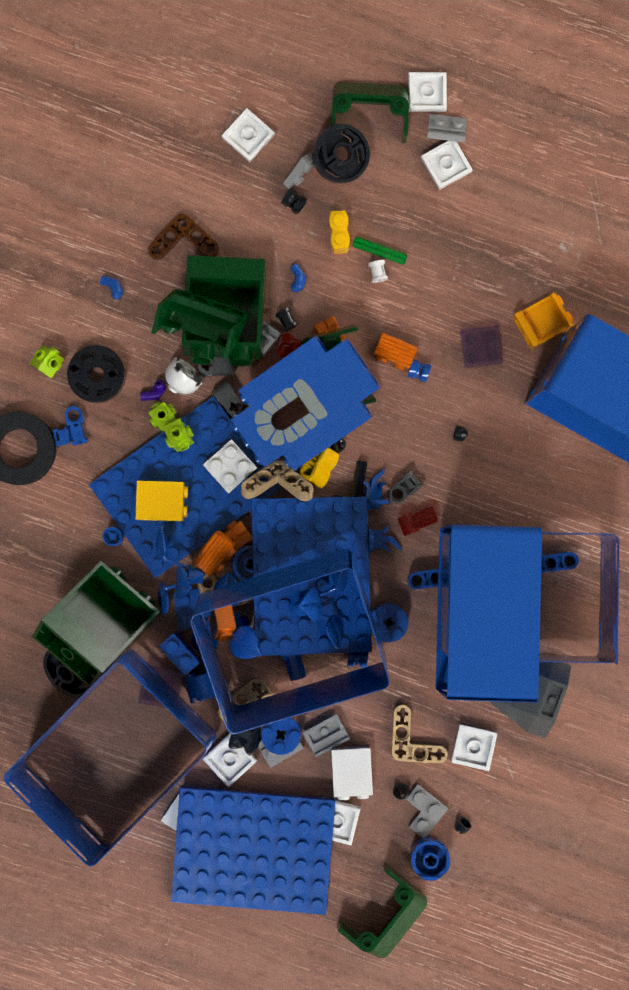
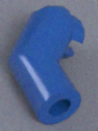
(300, 278)
(114, 285)

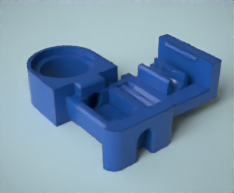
(74, 433)

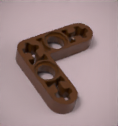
(184, 232)

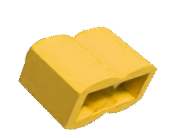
(339, 235)
(318, 468)

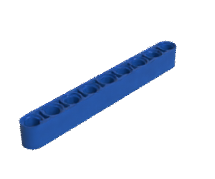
(559, 565)

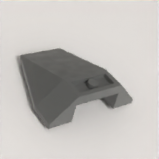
(540, 716)

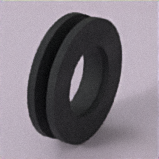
(45, 453)

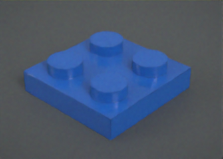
(185, 609)

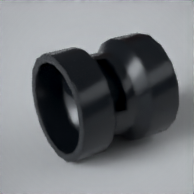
(294, 201)

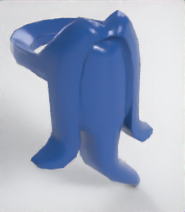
(373, 492)
(376, 539)

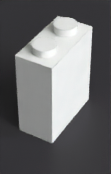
(352, 772)

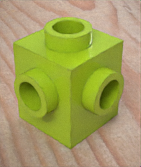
(47, 360)
(159, 409)
(178, 435)

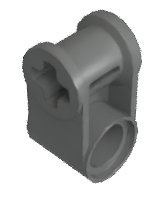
(219, 367)
(227, 397)
(407, 485)

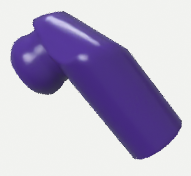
(156, 392)

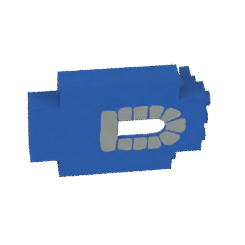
(328, 385)

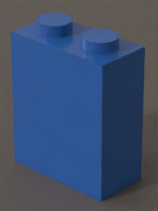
(180, 653)

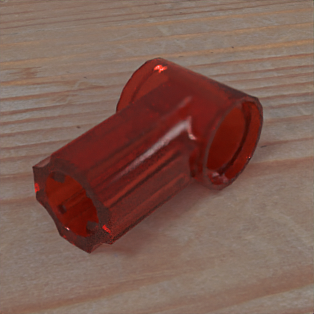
(287, 339)
(413, 522)

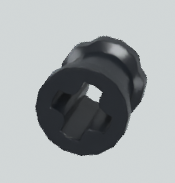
(286, 319)

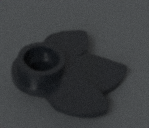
(245, 739)

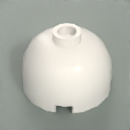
(182, 377)

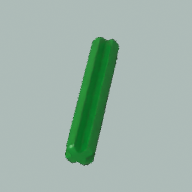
(379, 250)

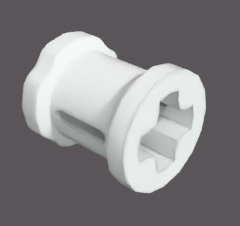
(378, 271)

